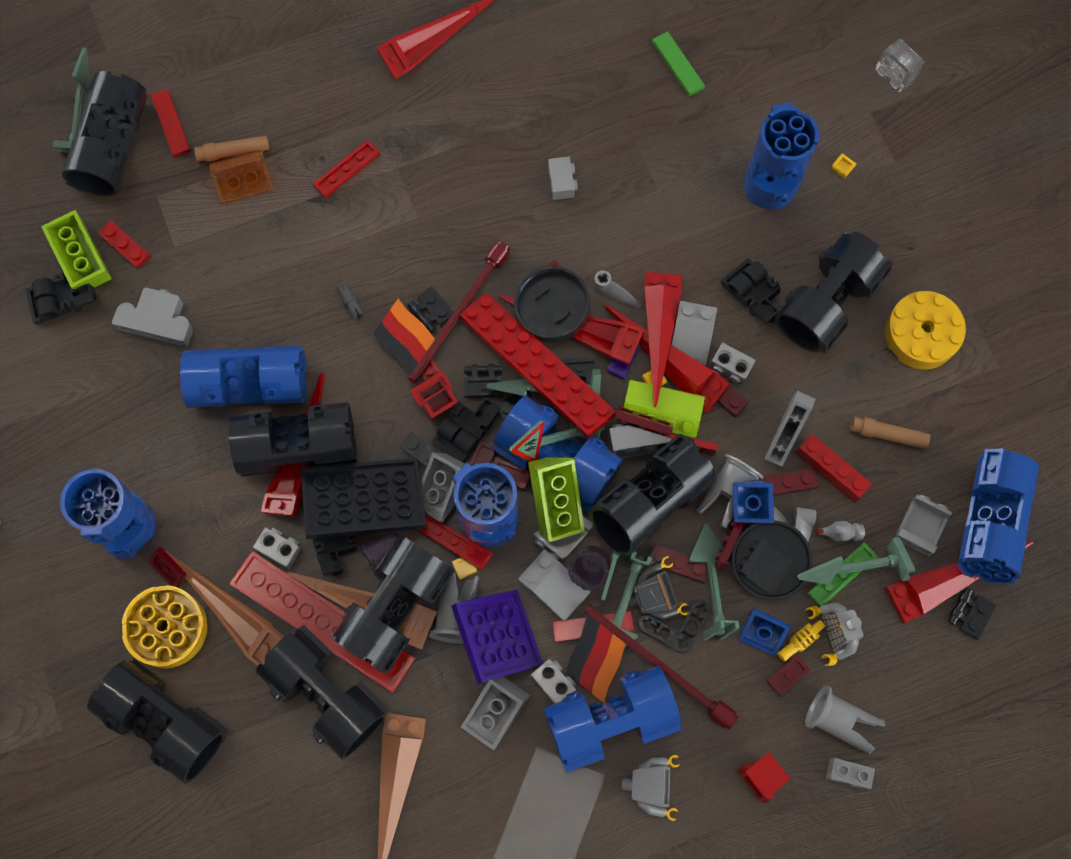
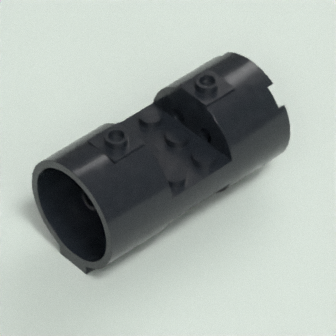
(104, 134)
(813, 314)
(264, 442)
(638, 506)
(374, 631)
(297, 667)
(179, 738)

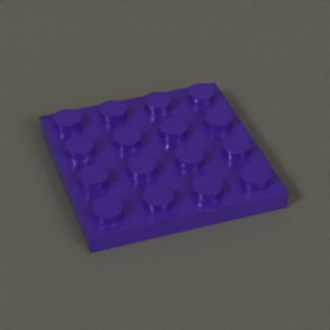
(497, 635)

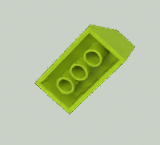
(76, 251)
(673, 406)
(556, 497)

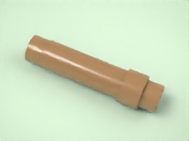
(215, 151)
(871, 428)

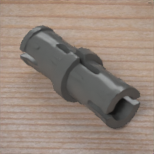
(350, 301)

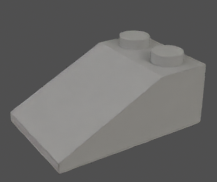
(694, 329)
(634, 442)
(439, 486)
(552, 585)
(495, 711)

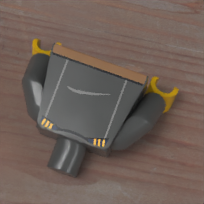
(655, 593)

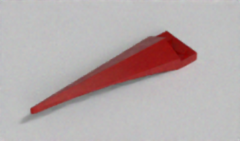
(410, 48)
(662, 300)
(608, 337)
(684, 370)
(286, 488)
(928, 590)

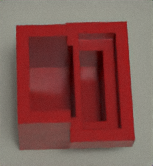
(434, 395)
(764, 776)

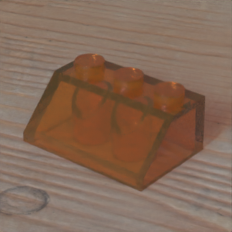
(241, 176)

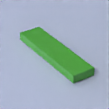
(678, 64)
(823, 593)

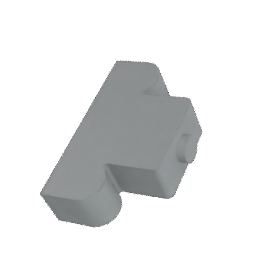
(155, 318)
(789, 427)

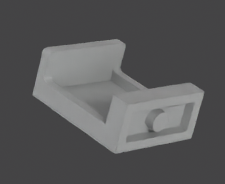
(923, 524)
(563, 547)

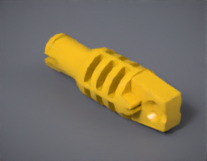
(801, 640)

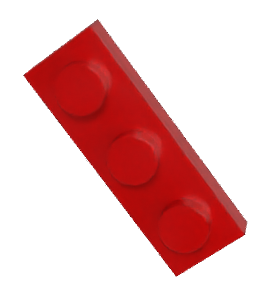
(124, 244)

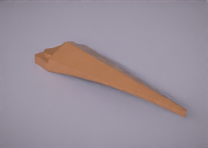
(415, 626)
(248, 628)
(399, 752)

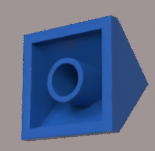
(753, 502)
(764, 632)

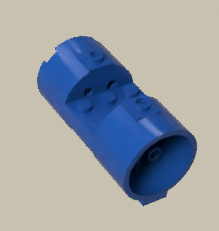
(780, 157)
(243, 376)
(593, 461)
(486, 504)
(107, 512)
(998, 516)
(644, 705)

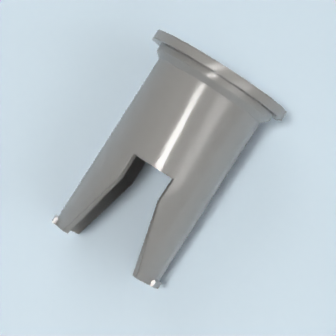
(732, 471)
(446, 626)
(839, 717)

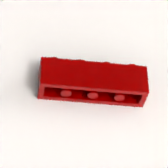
(833, 468)

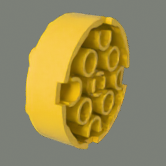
(936, 315)
(184, 632)

